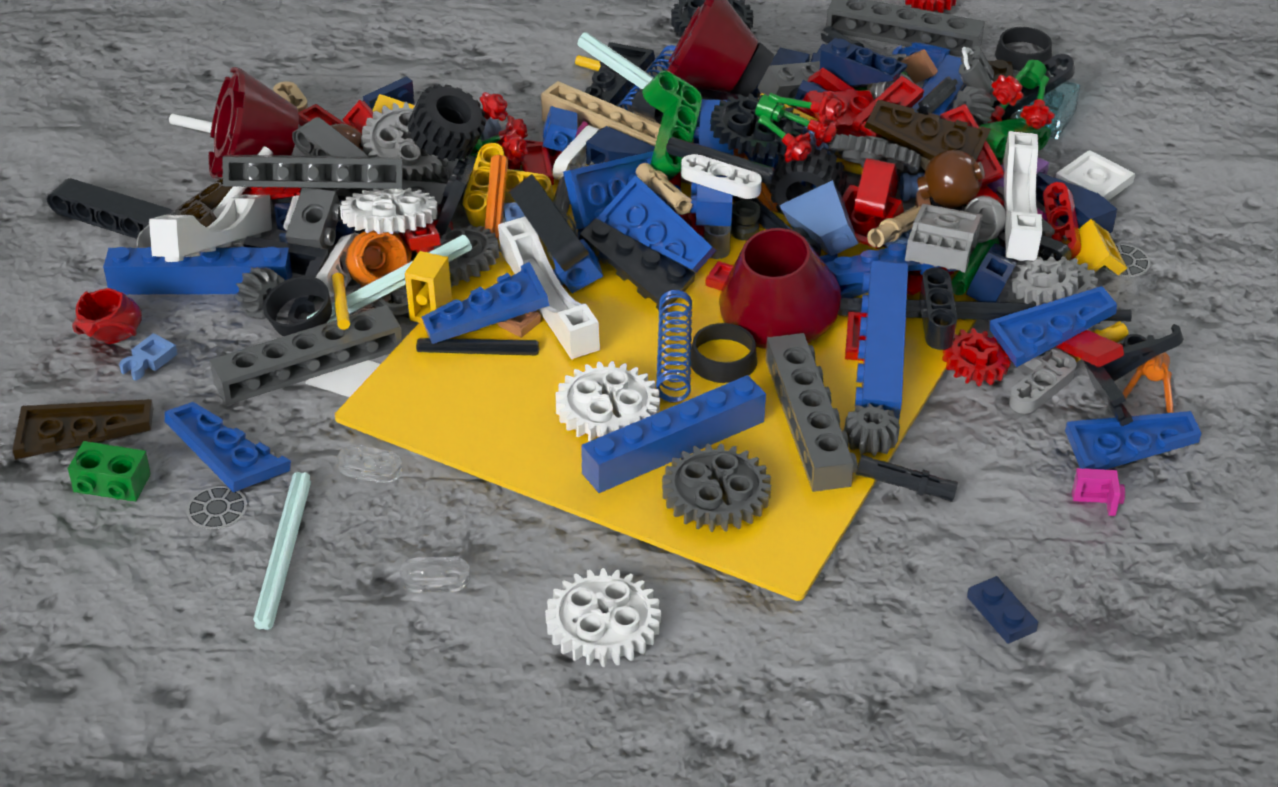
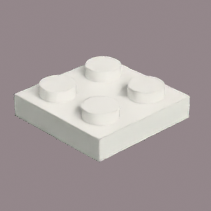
(1097, 175)

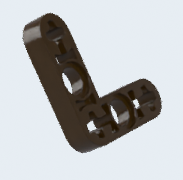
(202, 204)

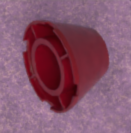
(713, 48)
(248, 119)
(780, 288)

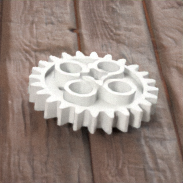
(388, 210)
(623, 401)
(603, 617)

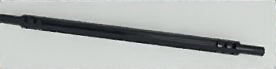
(970, 309)

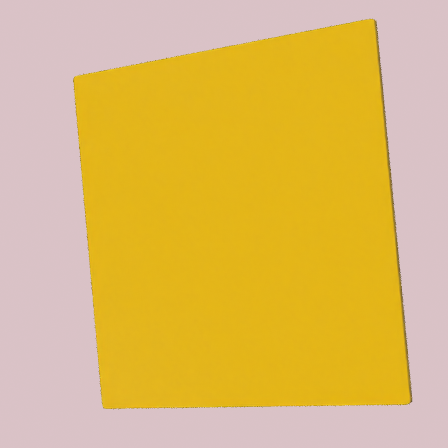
(502, 423)

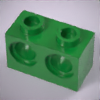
(109, 471)

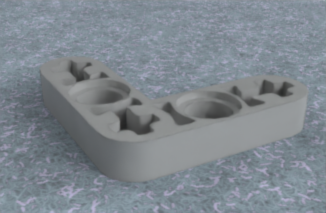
(1052, 367)

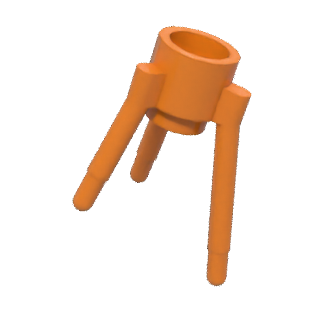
(1155, 370)

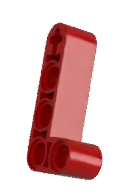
(876, 185)

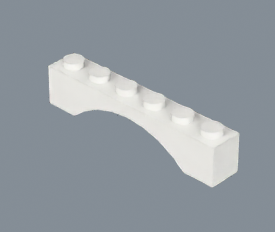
(1022, 221)
(185, 237)
(568, 319)

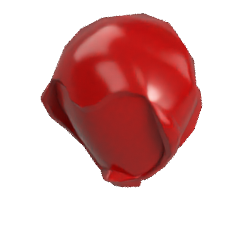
(107, 316)

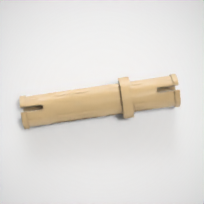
(666, 190)
(892, 228)

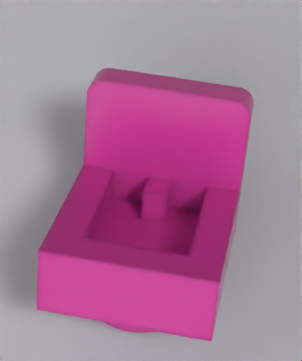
(1100, 487)

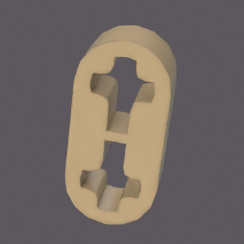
(292, 94)

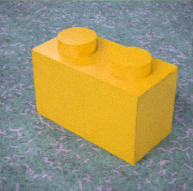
(427, 284)

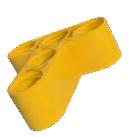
(477, 193)

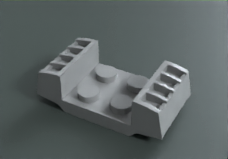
(943, 237)

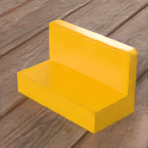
(1098, 249)

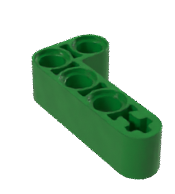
(680, 110)
(999, 133)

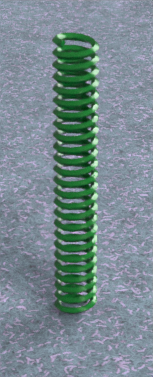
(962, 280)

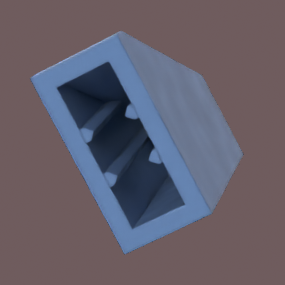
(823, 218)

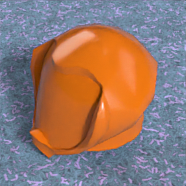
(375, 256)

